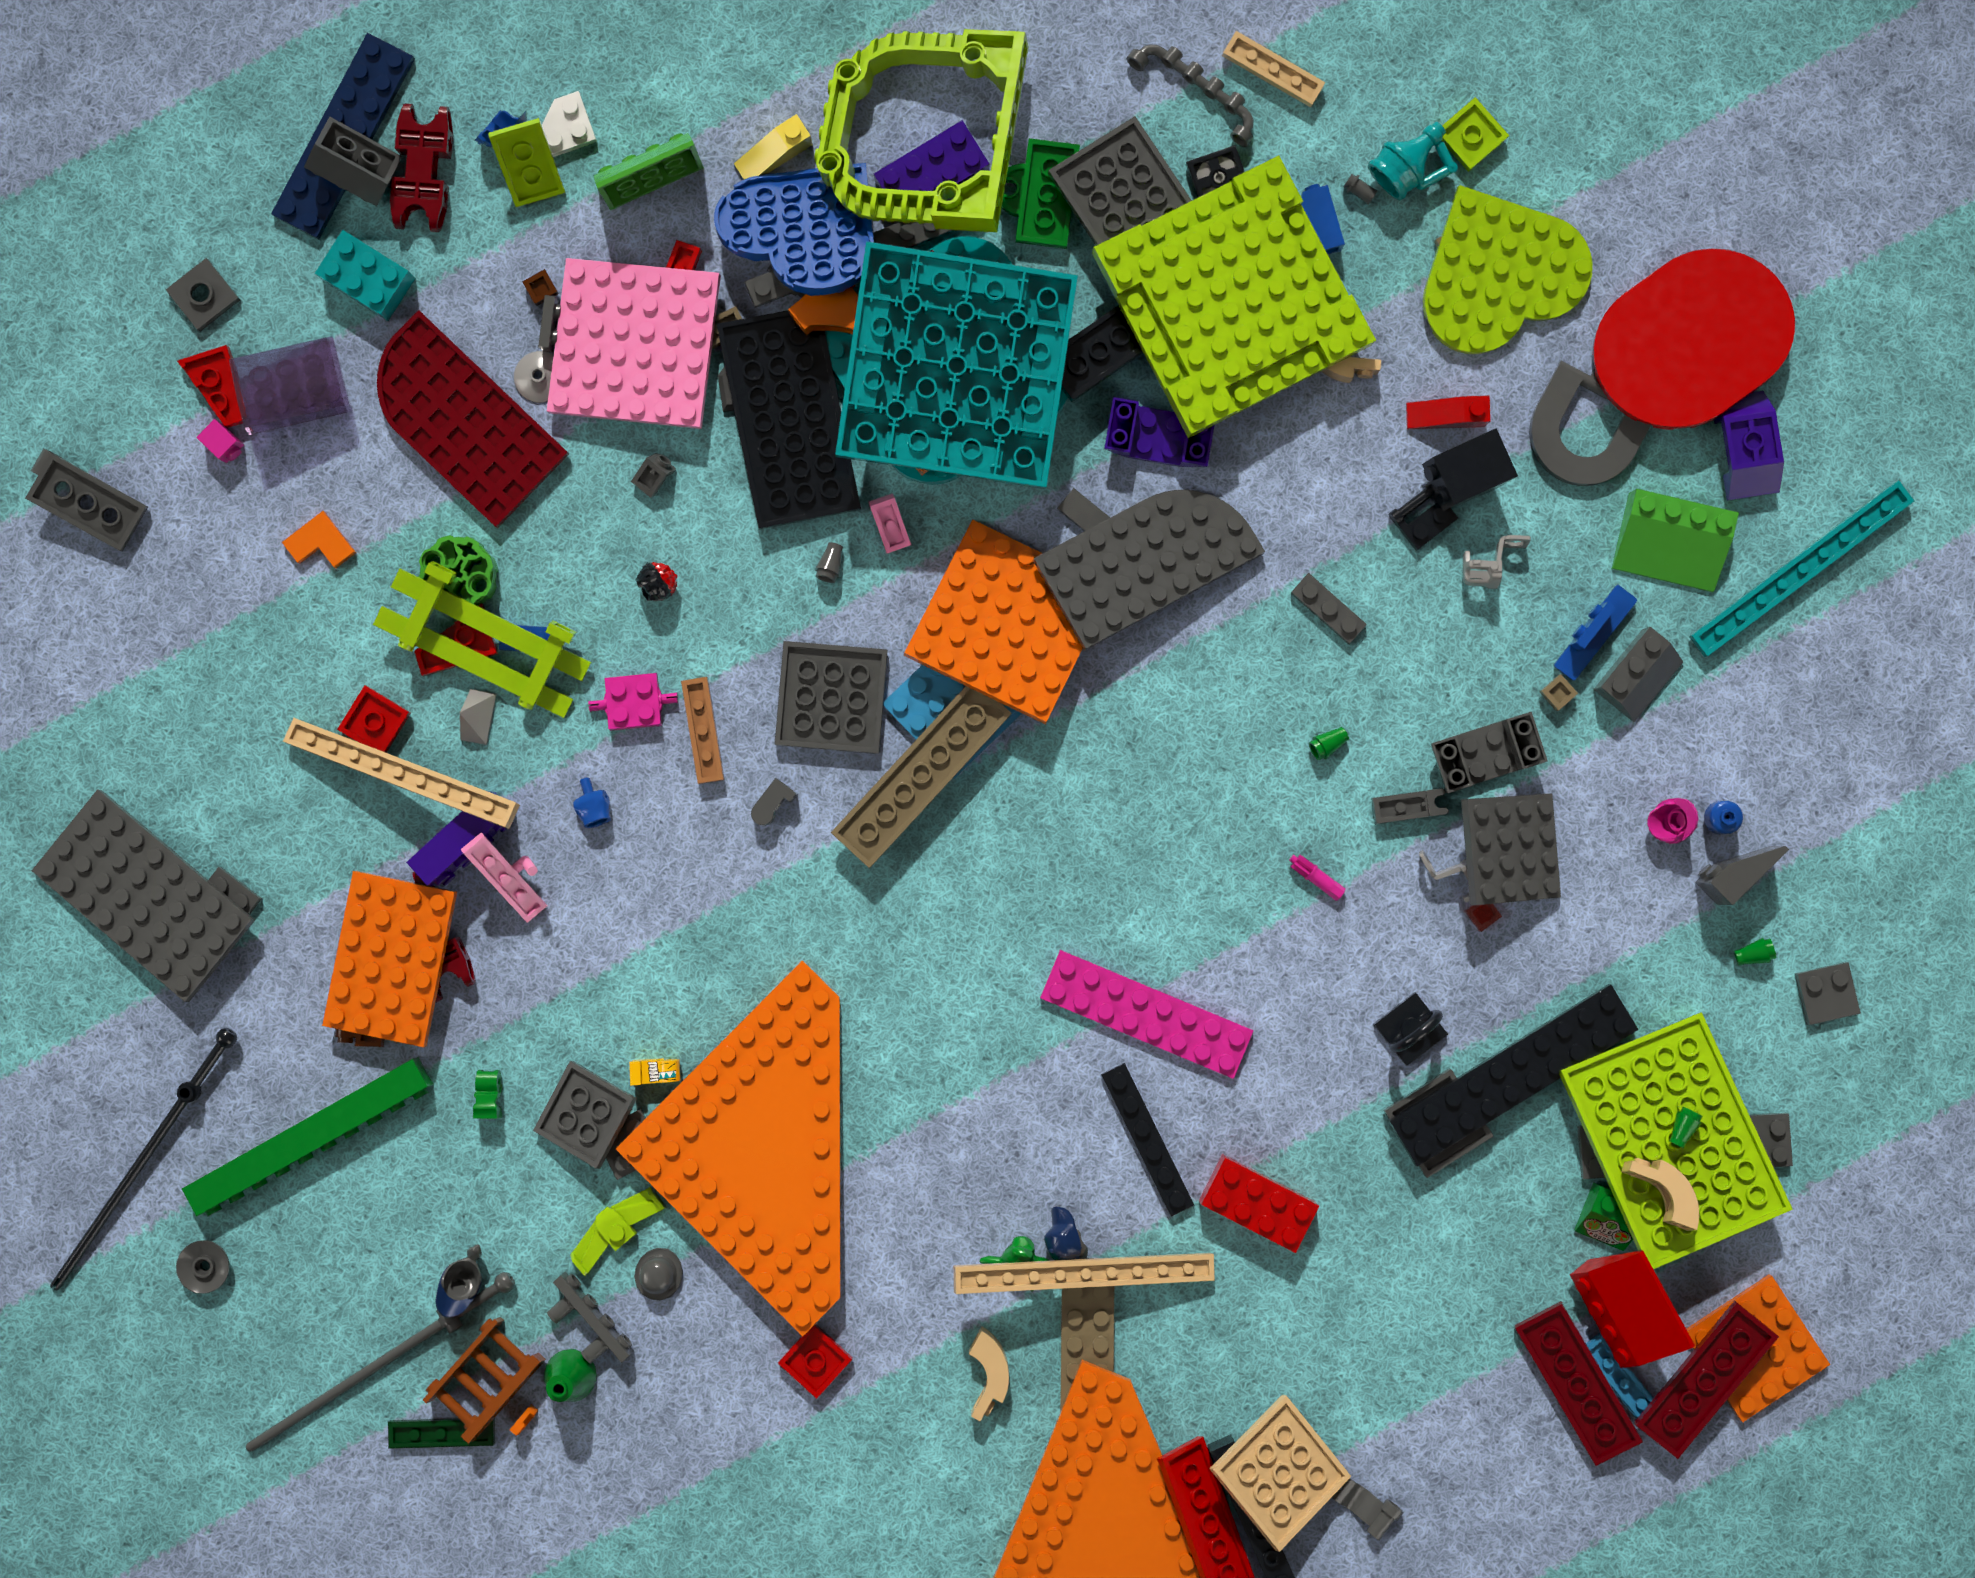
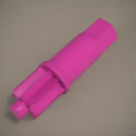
(1317, 877)

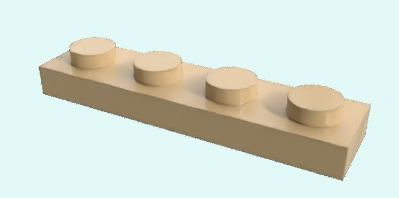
(1273, 69)

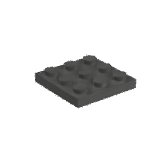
(585, 1114)
(1456, 1150)

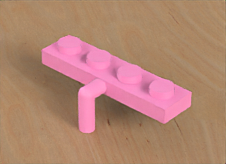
(506, 876)

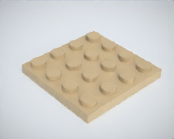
(1280, 1472)

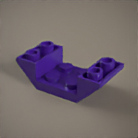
(1154, 436)
(1752, 448)

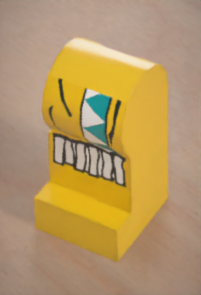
(654, 1071)

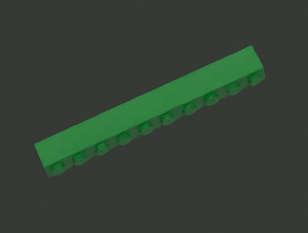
(308, 1136)

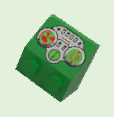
(1603, 1219)

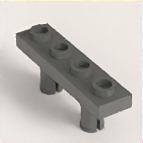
(587, 1307)

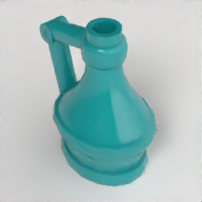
(1402, 163)

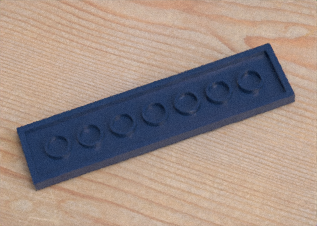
(357, 103)

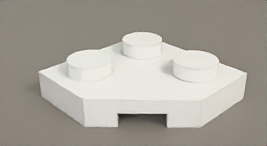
(568, 125)

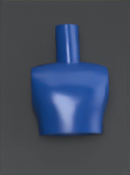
(593, 806)

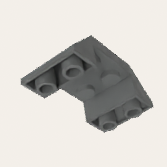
(1489, 752)

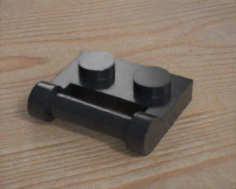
(1427, 524)

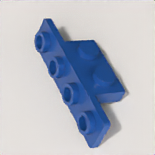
(1595, 632)

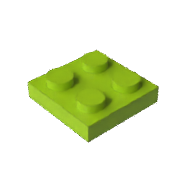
(1473, 134)

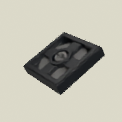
(1214, 170)

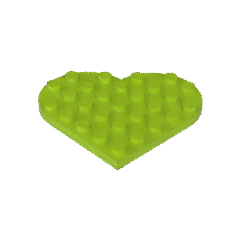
(1501, 268)

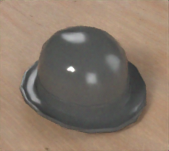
(658, 1274)

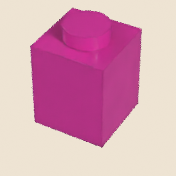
(221, 441)

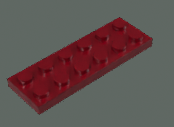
(1706, 1379)
(1578, 1383)

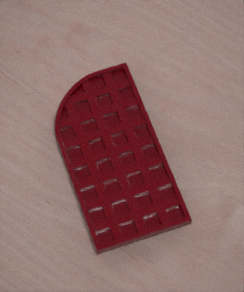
(462, 421)

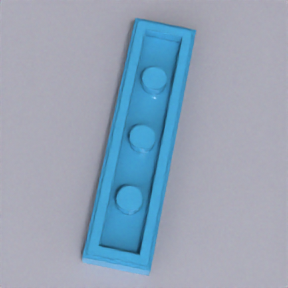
(1622, 1380)

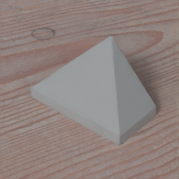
(477, 716)

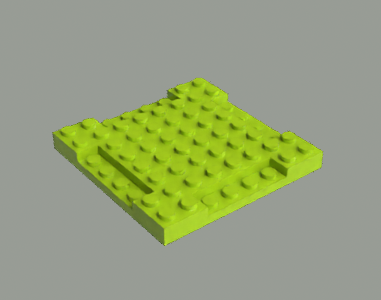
(1233, 297)

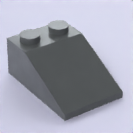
(1732, 878)

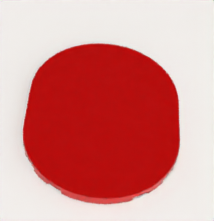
(1693, 339)

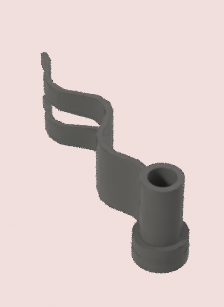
(1368, 1507)

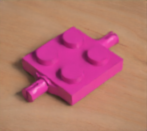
(633, 701)

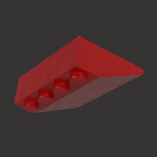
(1631, 1308)

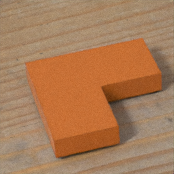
(323, 535)

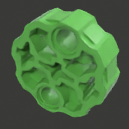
(487, 570)

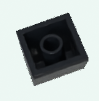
(1469, 470)

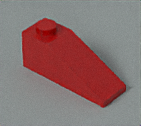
(1449, 413)

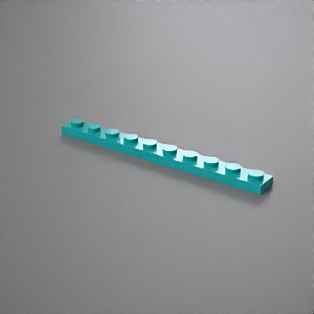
(1801, 568)

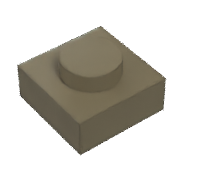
(1558, 692)

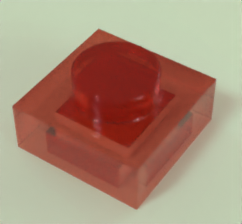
(1482, 915)

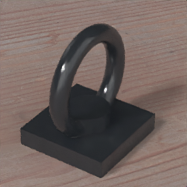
(1411, 1028)

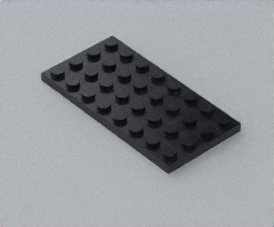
(787, 419)

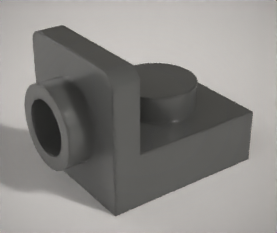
(653, 474)

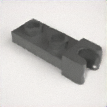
(1407, 806)

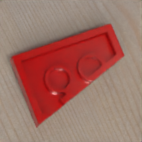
(213, 377)
(463, 634)

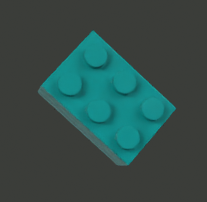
(365, 275)

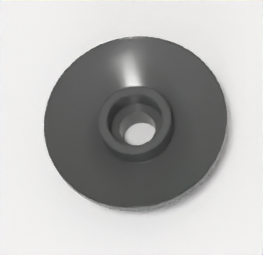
(192, 1273)

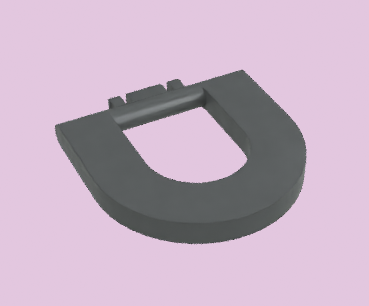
(1546, 437)

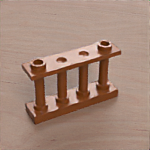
(509, 1384)

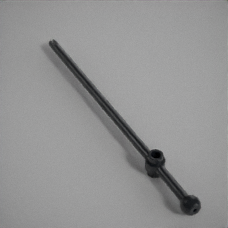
(225, 1039)

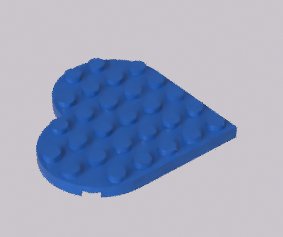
(798, 227)

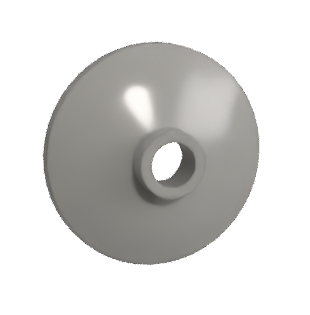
(534, 389)

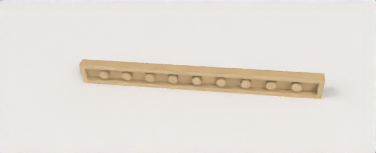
(402, 773)
(1083, 1273)

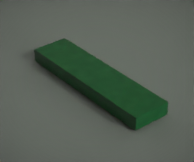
(434, 1433)

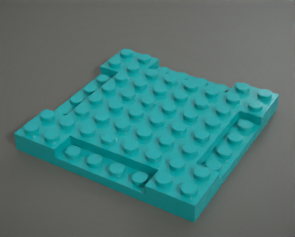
(956, 365)

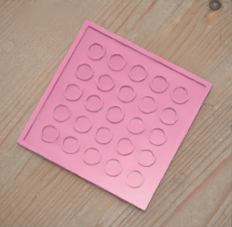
(634, 343)

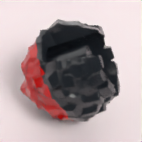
(656, 581)

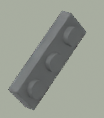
(1328, 608)

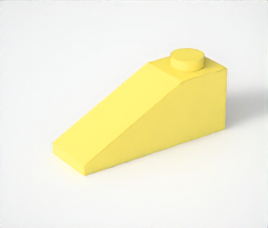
(775, 148)

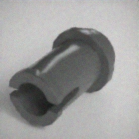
(1360, 188)

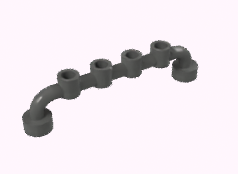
(1192, 74)

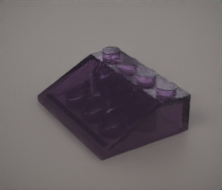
(290, 385)

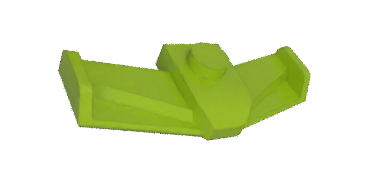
(614, 1227)

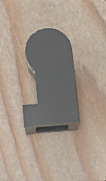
(765, 808)

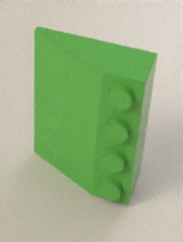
(648, 171)
(1674, 539)

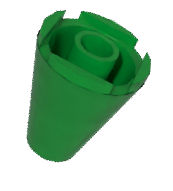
(569, 1376)

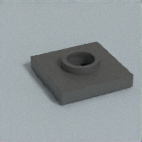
(219, 300)

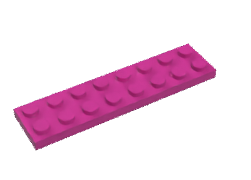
(1146, 1014)

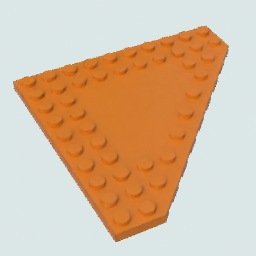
(756, 1148)
(1098, 1494)

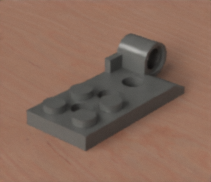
(54, 470)

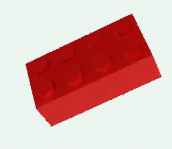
(1258, 1203)

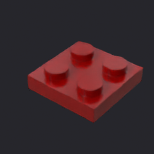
(374, 720)
(815, 1360)

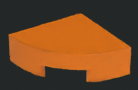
(524, 1419)

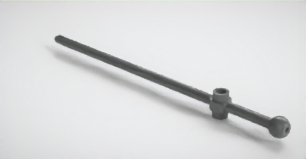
(503, 1283)

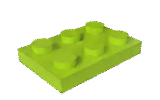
(527, 162)

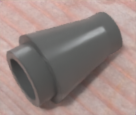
(829, 565)

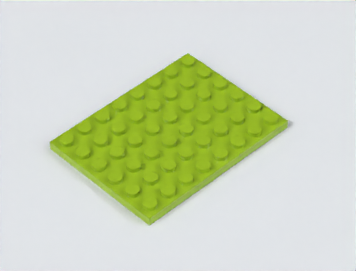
(1629, 1112)

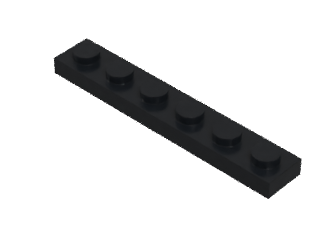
(1147, 1139)

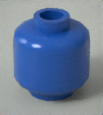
(1723, 817)

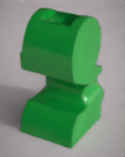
(488, 1090)

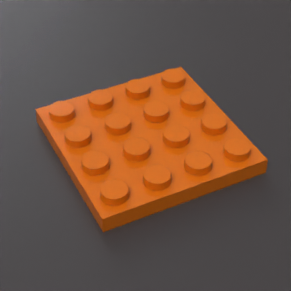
(1787, 1362)

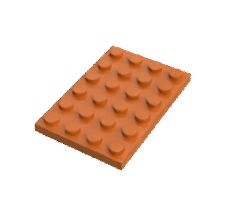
(389, 958)

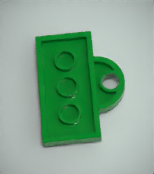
(1037, 201)

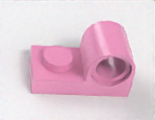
(889, 523)

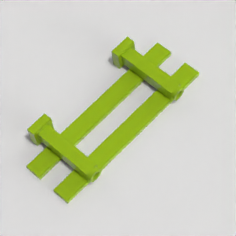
(432, 596)

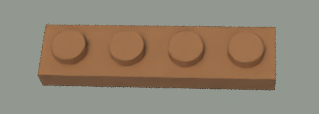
(702, 730)

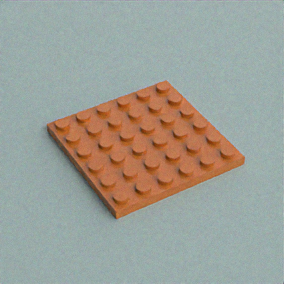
(997, 626)

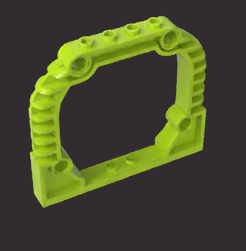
(976, 201)

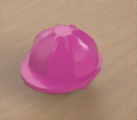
(1673, 820)

